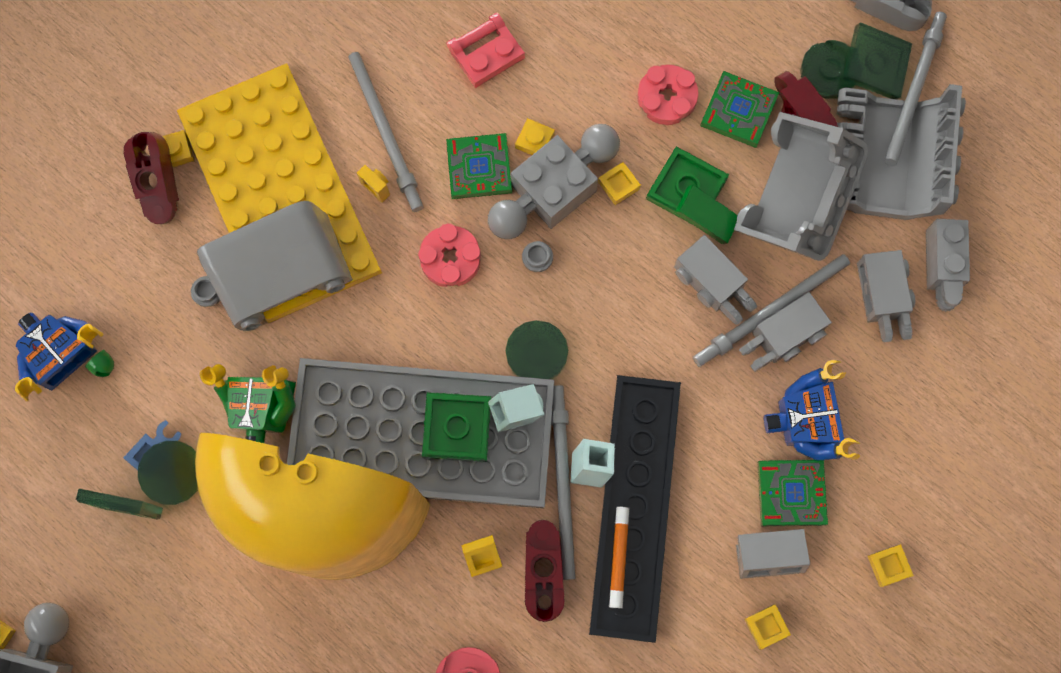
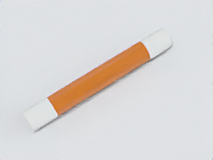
(619, 557)

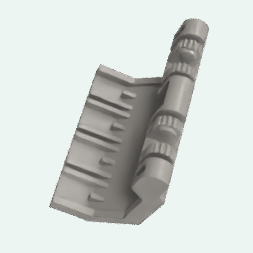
(928, 162)

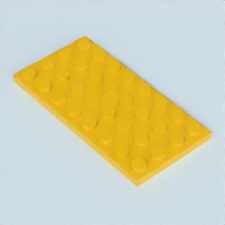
(267, 154)

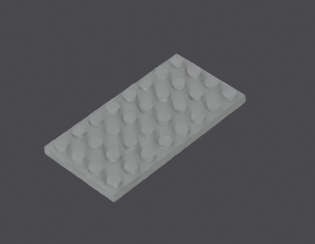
(377, 422)

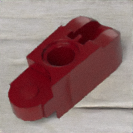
(802, 99)
(158, 202)
(543, 543)

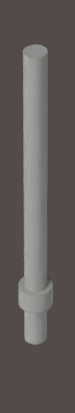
(931, 42)
(405, 180)
(723, 343)
(559, 420)

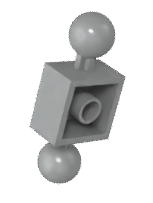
(554, 181)
(43, 626)

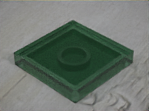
(877, 61)
(119, 504)

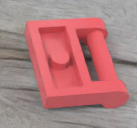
(490, 58)

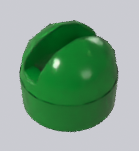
(101, 364)

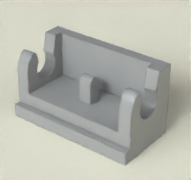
(772, 553)

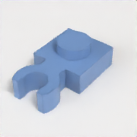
(145, 443)

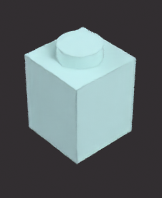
(516, 407)
(592, 463)

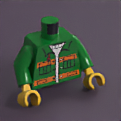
(254, 402)

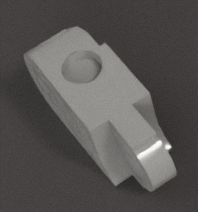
(904, 14)

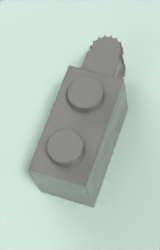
(947, 261)
(714, 278)
(887, 292)
(787, 331)

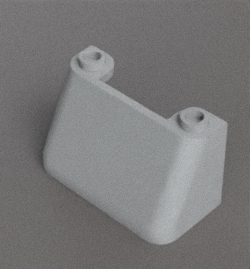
(806, 187)
(274, 262)

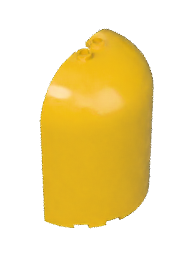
(307, 516)

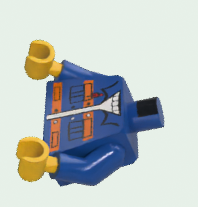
(51, 351)
(812, 417)

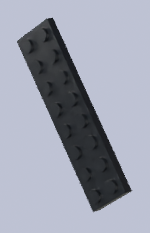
(643, 465)

